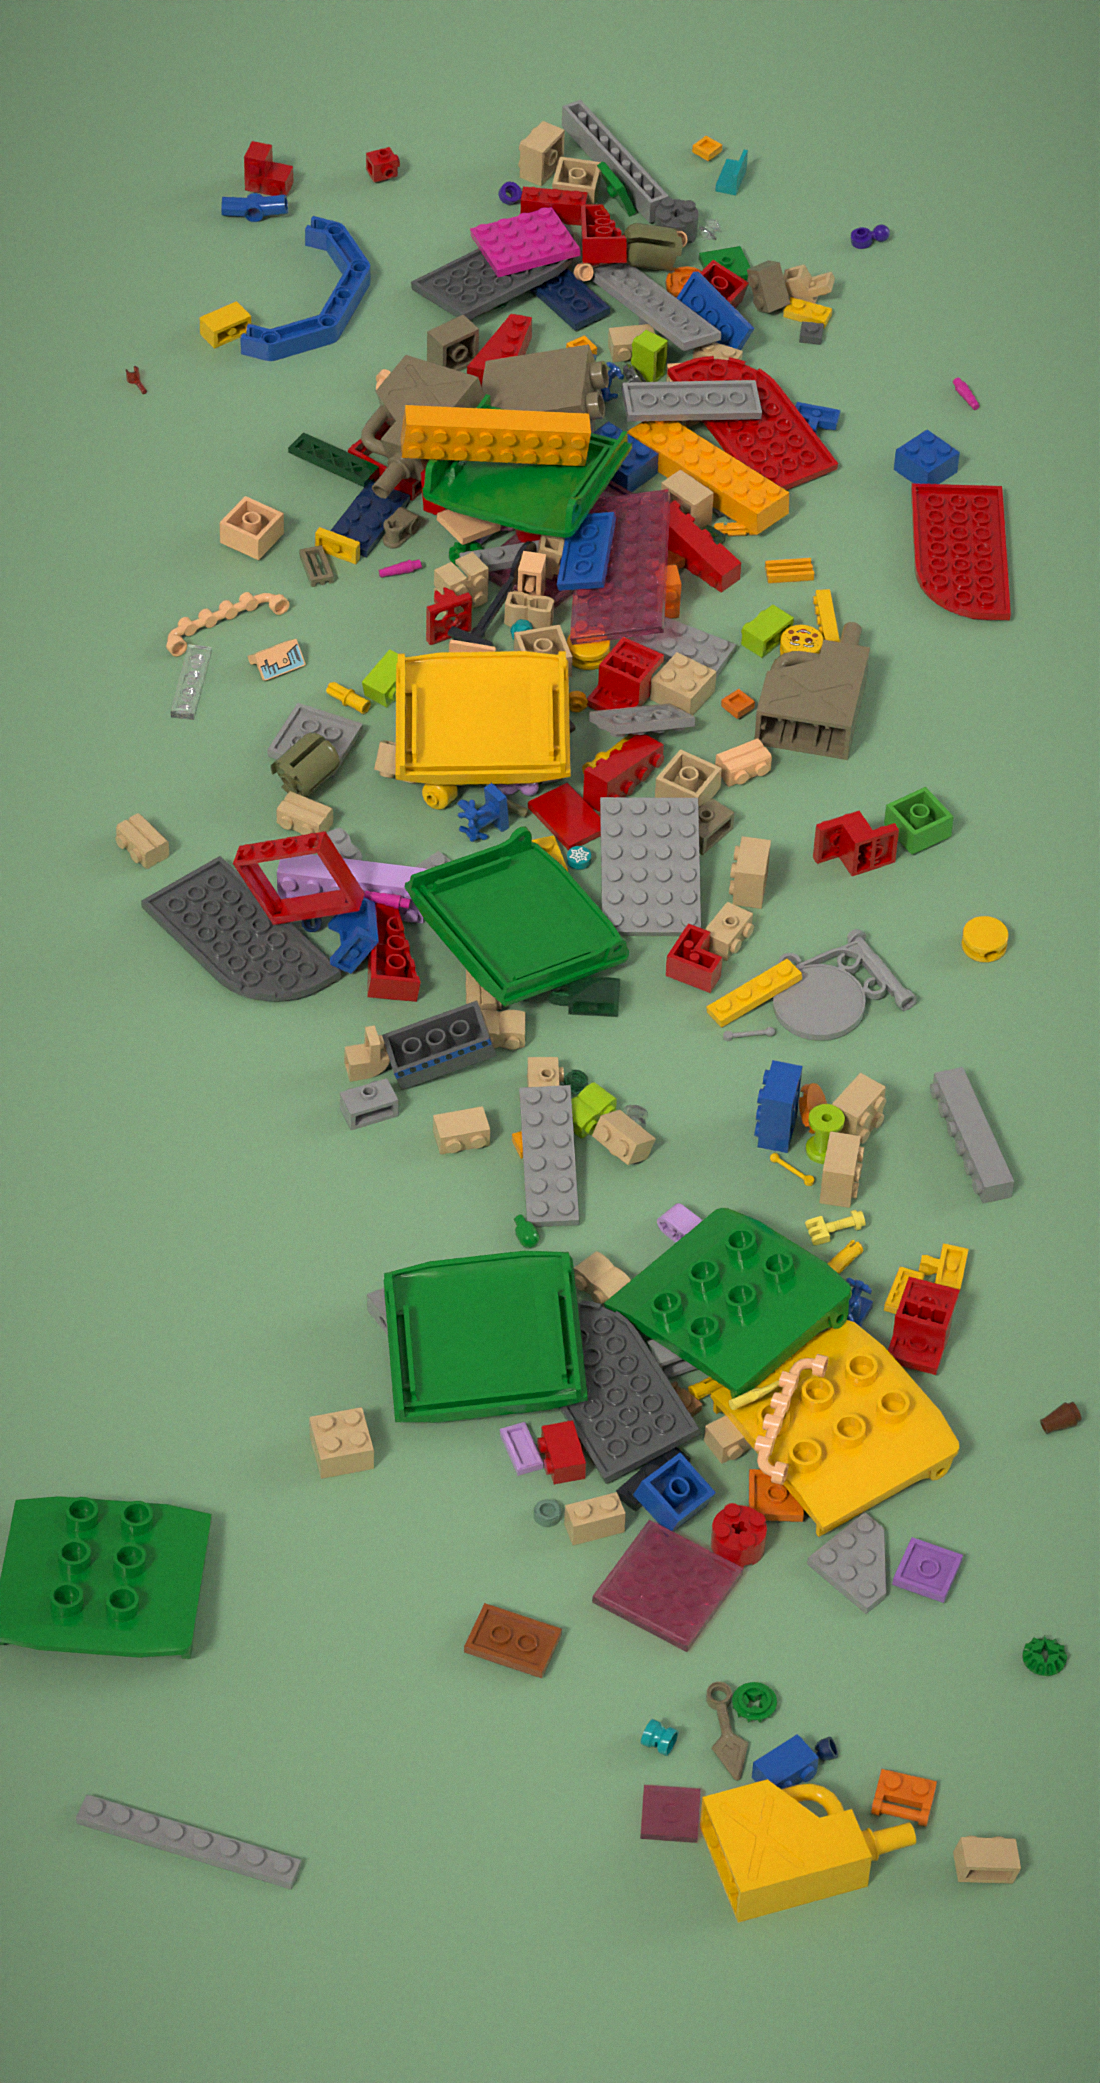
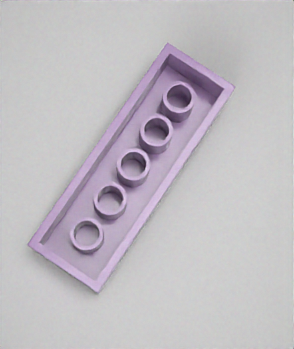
(309, 876)

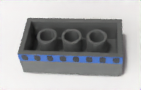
(439, 1045)

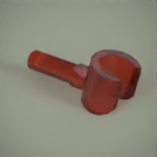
(134, 378)

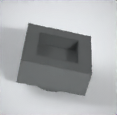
(811, 333)

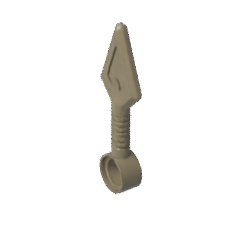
(729, 1747)

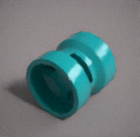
(657, 1736)

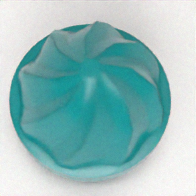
(520, 625)

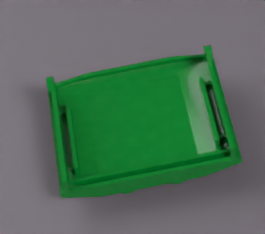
(527, 496)
(516, 919)
(734, 1299)
(484, 1336)
(103, 1576)

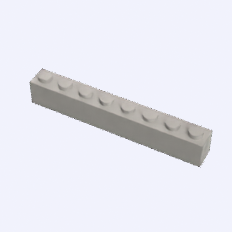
(603, 146)

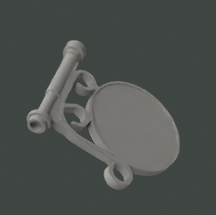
(829, 998)

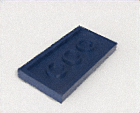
(571, 300)
(366, 517)

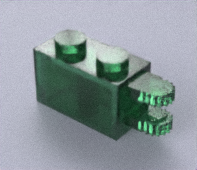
(589, 996)

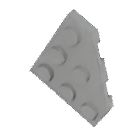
(855, 1562)

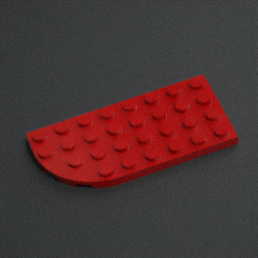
(777, 444)
(962, 548)

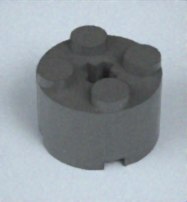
(678, 215)

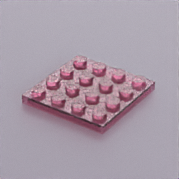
(667, 1585)

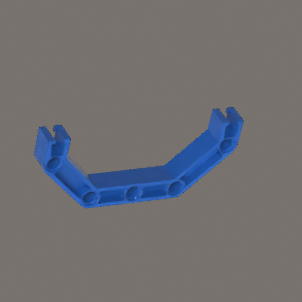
(338, 310)

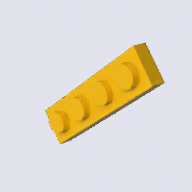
(754, 993)

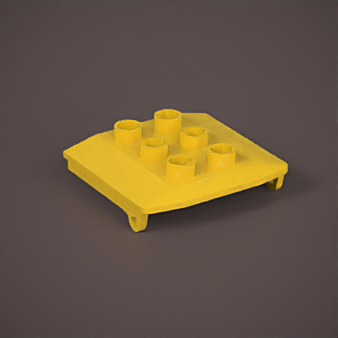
(482, 718)
(853, 1431)

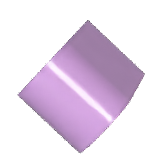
(677, 1222)

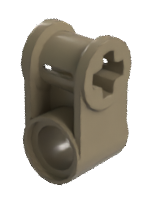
(400, 527)

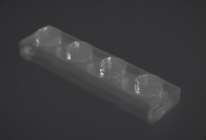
(191, 682)

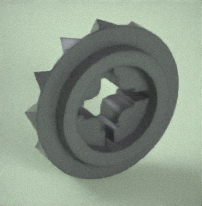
(633, 374)

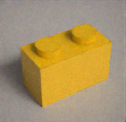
(224, 324)

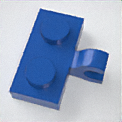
(819, 416)

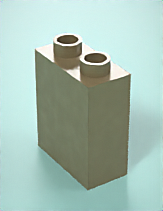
(548, 382)

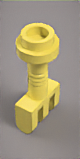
(820, 1230)

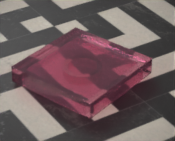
(670, 1813)

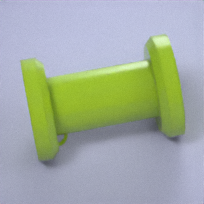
(823, 1120)

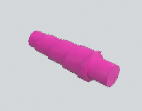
(964, 391)
(400, 568)
(388, 899)

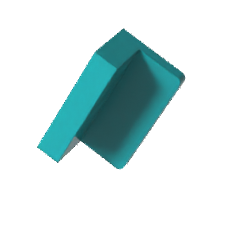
(732, 175)

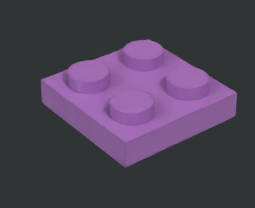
(927, 1570)

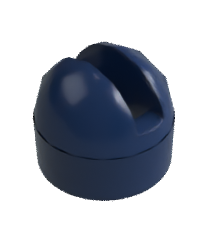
(306, 924)
(826, 1749)

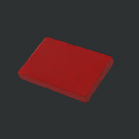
(566, 816)

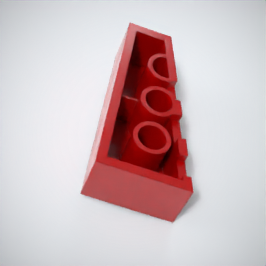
(600, 237)
(508, 341)
(702, 555)
(622, 770)
(390, 962)

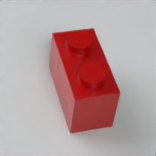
(562, 1452)

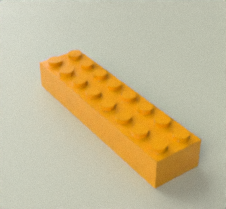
(495, 435)
(736, 487)

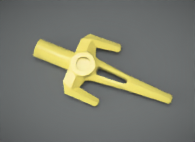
(752, 1395)

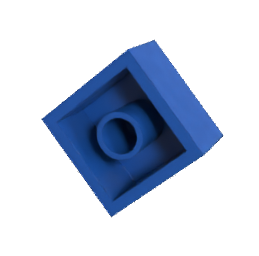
(926, 459)
(674, 1493)

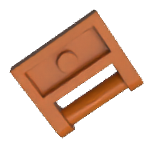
(906, 1791)

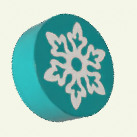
(578, 857)

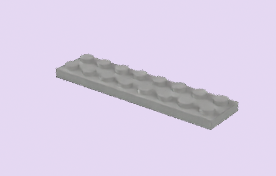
(655, 306)

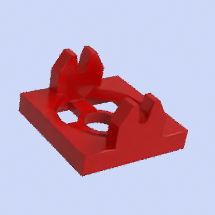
(438, 629)

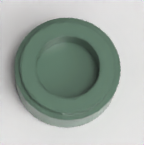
(547, 1513)

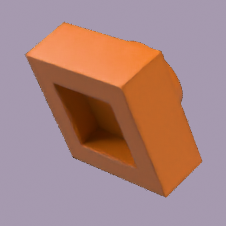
(738, 703)

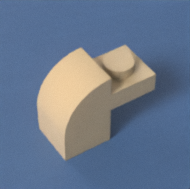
(804, 286)
(553, 548)
(366, 1059)

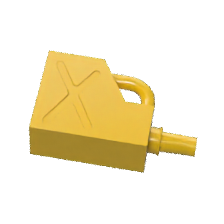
(784, 1855)

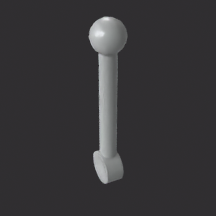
(728, 1035)

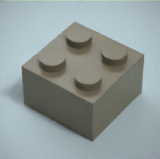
(453, 343)

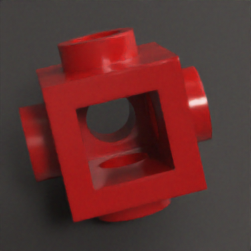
(382, 164)

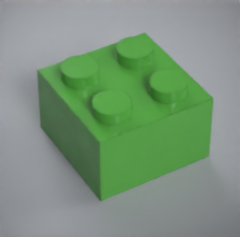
(920, 820)

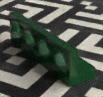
(334, 460)

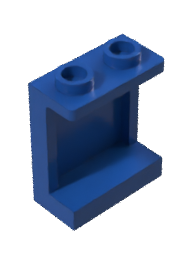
(357, 936)

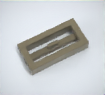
(319, 578)

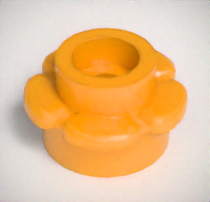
(577, 701)

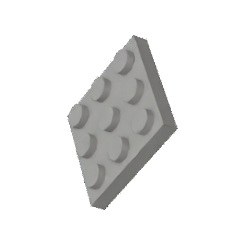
(305, 719)

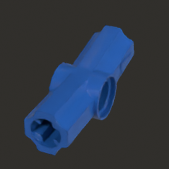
(254, 206)

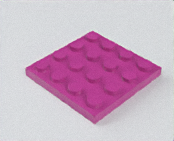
(524, 242)

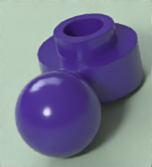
(511, 188)
(863, 237)

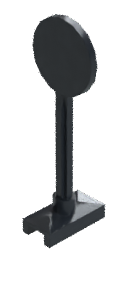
(478, 633)

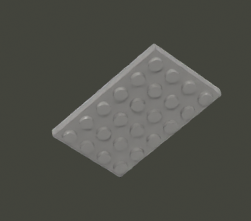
(650, 864)

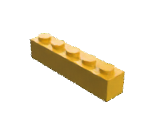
(826, 615)

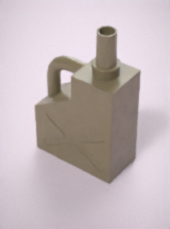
(416, 384)
(815, 698)

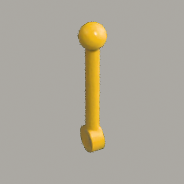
(808, 1180)

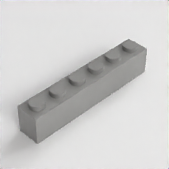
(972, 1135)

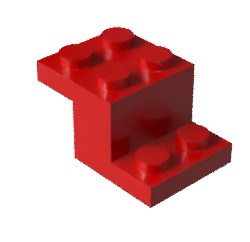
(625, 676)
(855, 843)
(923, 1325)

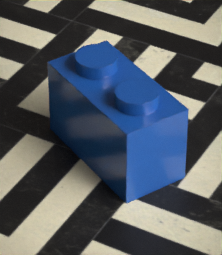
(787, 1764)

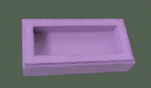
(521, 1448)

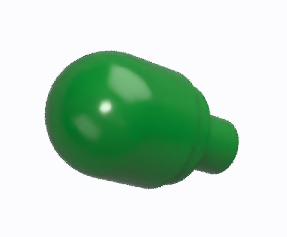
(526, 1232)

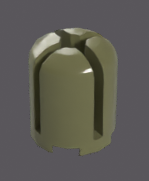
(652, 246)
(306, 764)

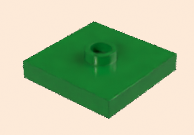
(616, 188)
(731, 258)

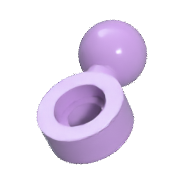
(527, 789)

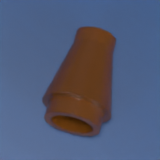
(1061, 1418)

